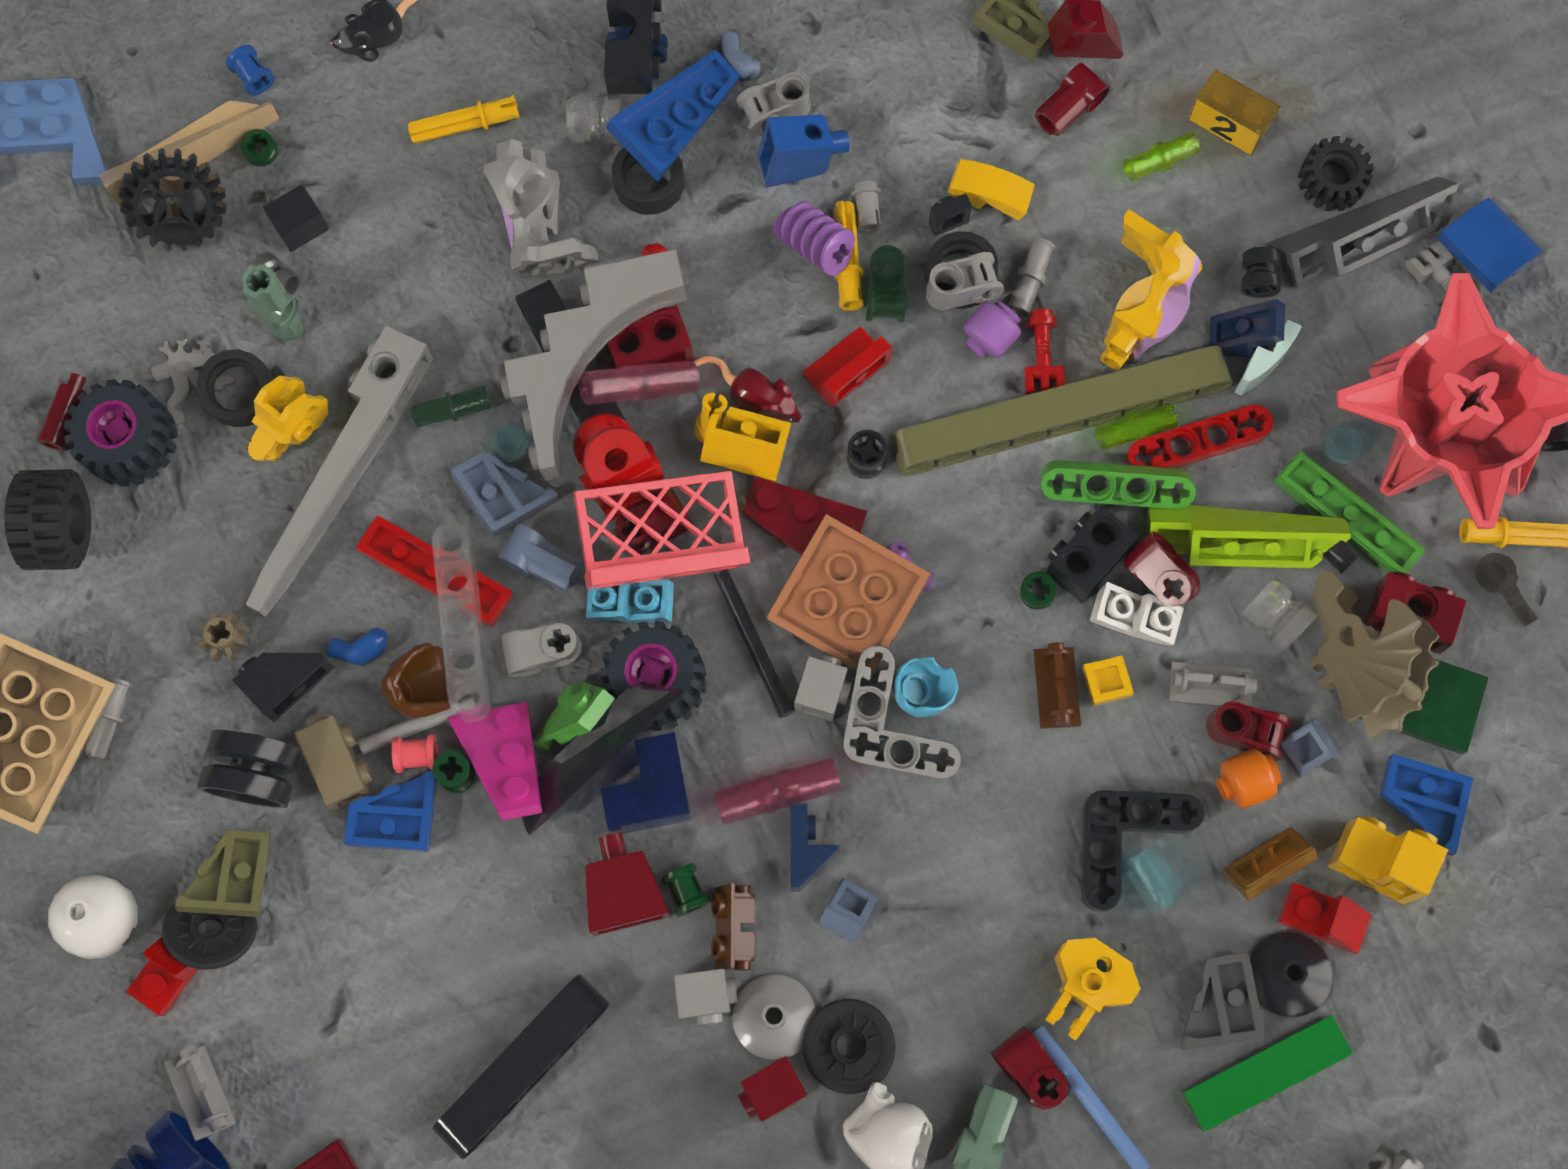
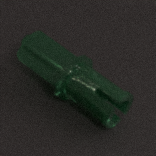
(450, 407)

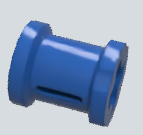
(250, 70)

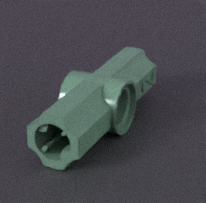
(272, 303)
(982, 1142)

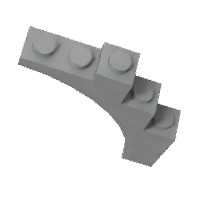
(612, 300)

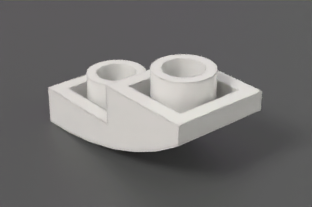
(1136, 614)

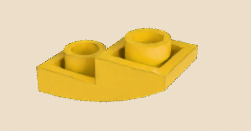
(991, 186)

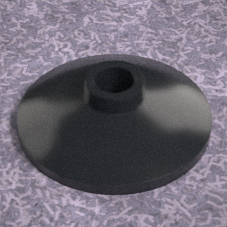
(1272, 983)

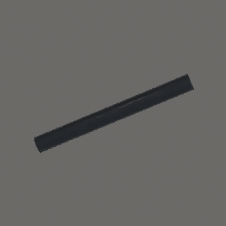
(753, 643)

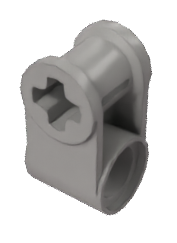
(772, 100)
(971, 280)
(535, 651)

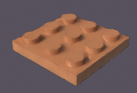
(848, 594)

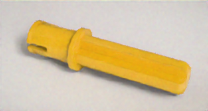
(464, 119)
(850, 278)
(1515, 533)

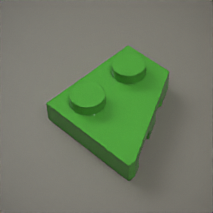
(577, 713)

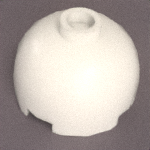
(92, 916)

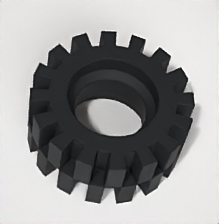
(1344, 156)

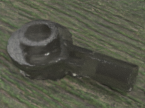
(1499, 574)

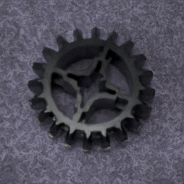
(155, 223)

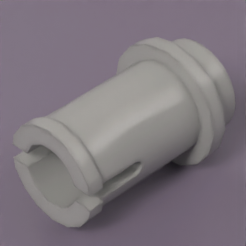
(867, 204)

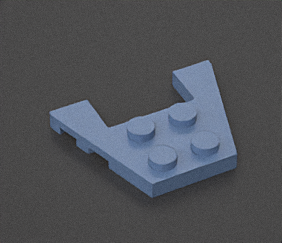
(50, 118)

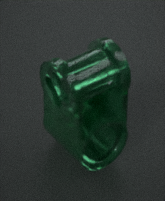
(886, 291)

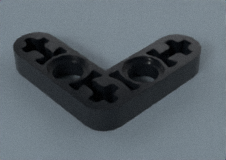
(1111, 831)

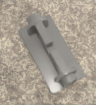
(1211, 684)
(199, 1092)

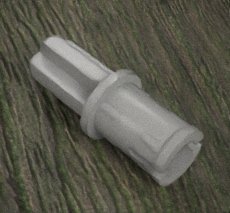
(109, 718)

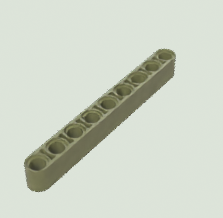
(1060, 410)

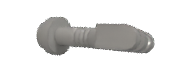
(1432, 264)

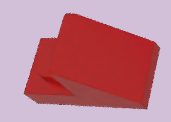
(1324, 918)
(160, 979)

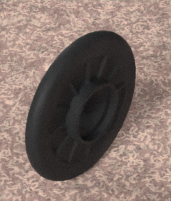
(202, 951)
(821, 1051)

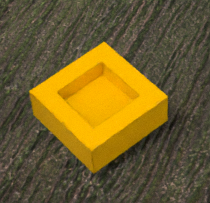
(1107, 680)

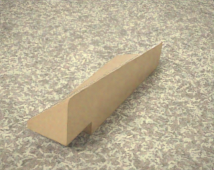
(204, 137)

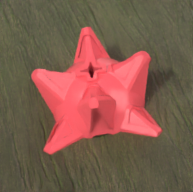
(1462, 406)

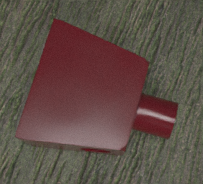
(621, 889)

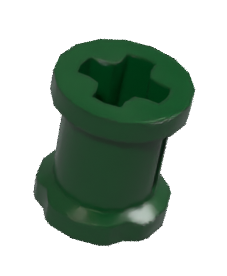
(446, 762)
(686, 889)

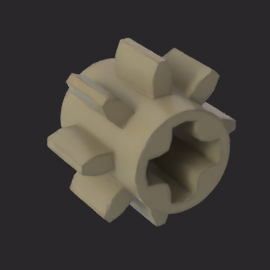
(223, 626)

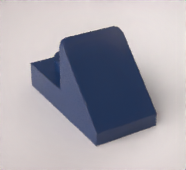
(1248, 327)
(806, 859)

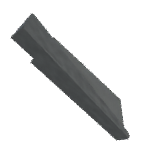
(1363, 233)

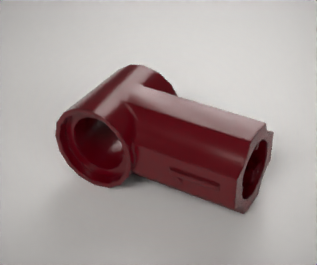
(1078, 93)

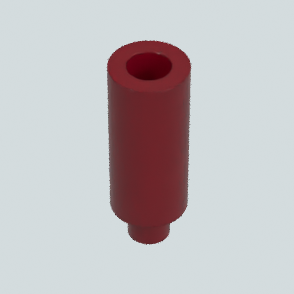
(53, 430)

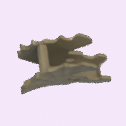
(1373, 674)

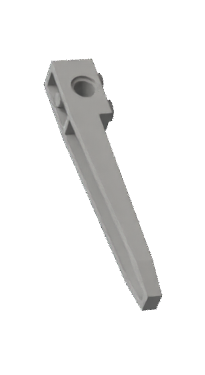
(376, 414)

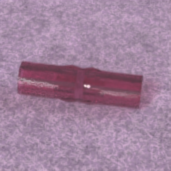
(639, 382)
(777, 790)

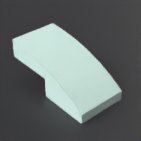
(1265, 361)

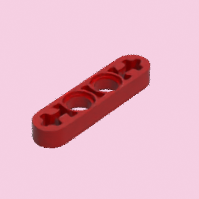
(1197, 437)

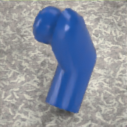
(362, 650)

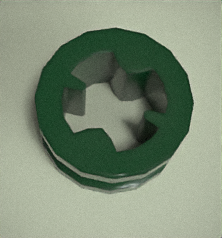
(248, 144)
(1046, 582)

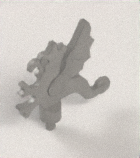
(182, 368)

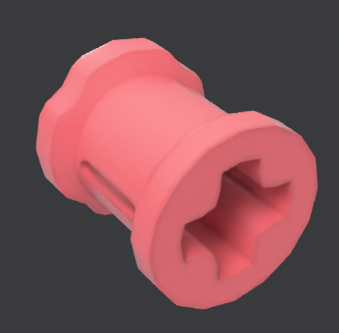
(414, 753)

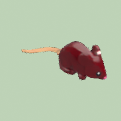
(756, 393)

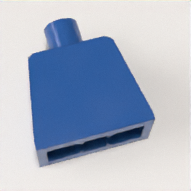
(798, 148)

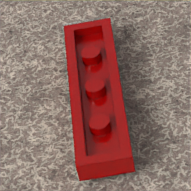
(415, 562)

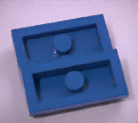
(1489, 244)

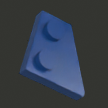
(1428, 798)

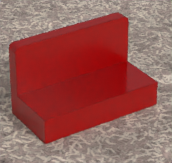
(848, 365)

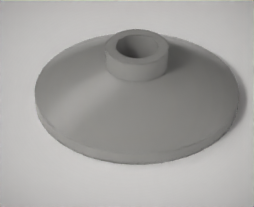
(750, 1021)

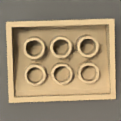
(43, 728)

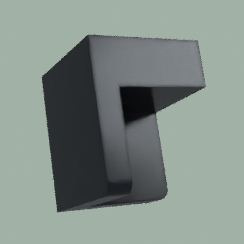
(296, 218)

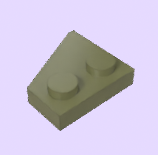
(1015, 25)
(231, 878)

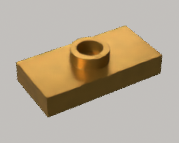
(1270, 863)

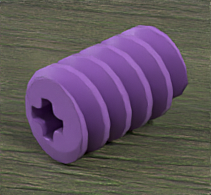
(815, 237)

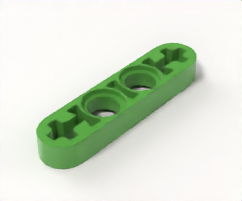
(1116, 490)

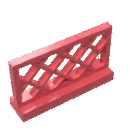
(667, 564)

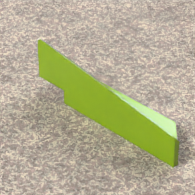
(1247, 536)

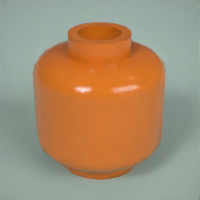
(1248, 778)

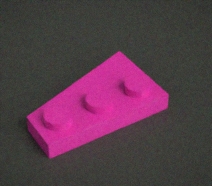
(504, 758)

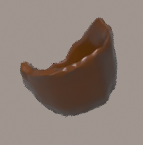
(417, 682)

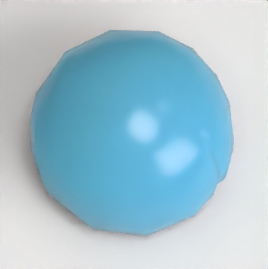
(924, 687)

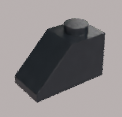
(280, 679)

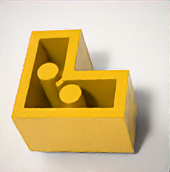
(1390, 864)

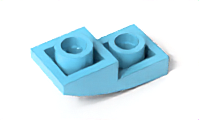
(632, 602)

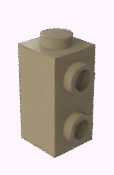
(333, 762)

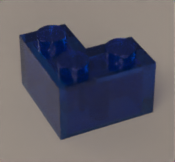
(656, 798)

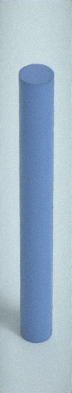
(1091, 1101)

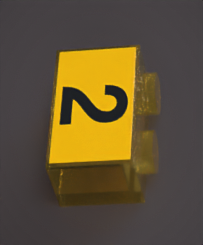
(1233, 112)

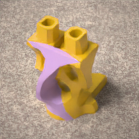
(1155, 304)

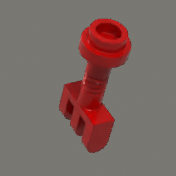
(1041, 322)

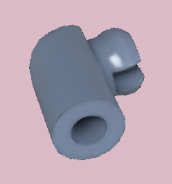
(740, 61)

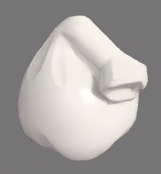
(888, 1132)

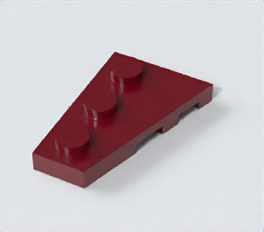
(793, 514)

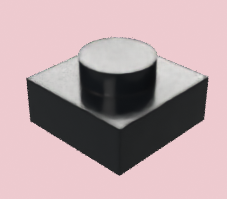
(949, 213)

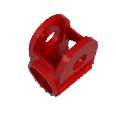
(627, 463)

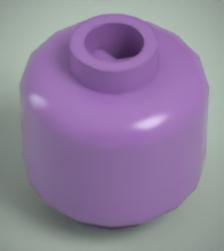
(992, 329)

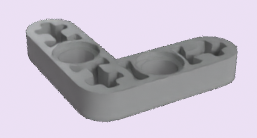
(874, 726)

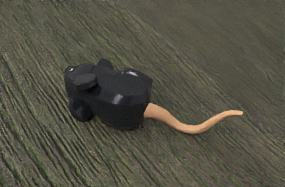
(374, 28)

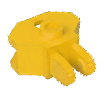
(284, 417)
(1089, 985)

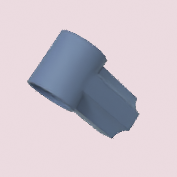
(531, 554)

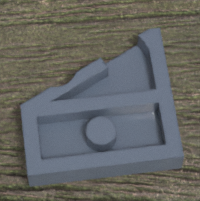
(500, 493)

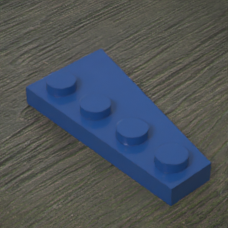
(670, 116)

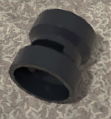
(1261, 272)
(867, 445)

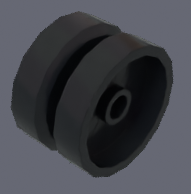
(249, 768)

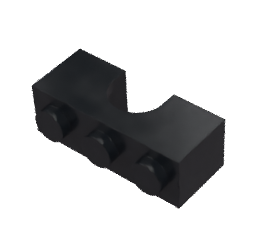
(631, 61)

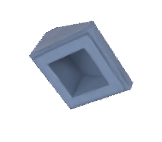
(1309, 747)
(848, 910)

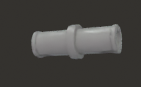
(1031, 277)

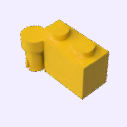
(741, 439)

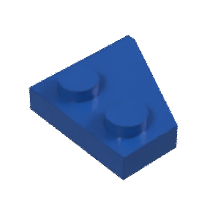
(395, 817)

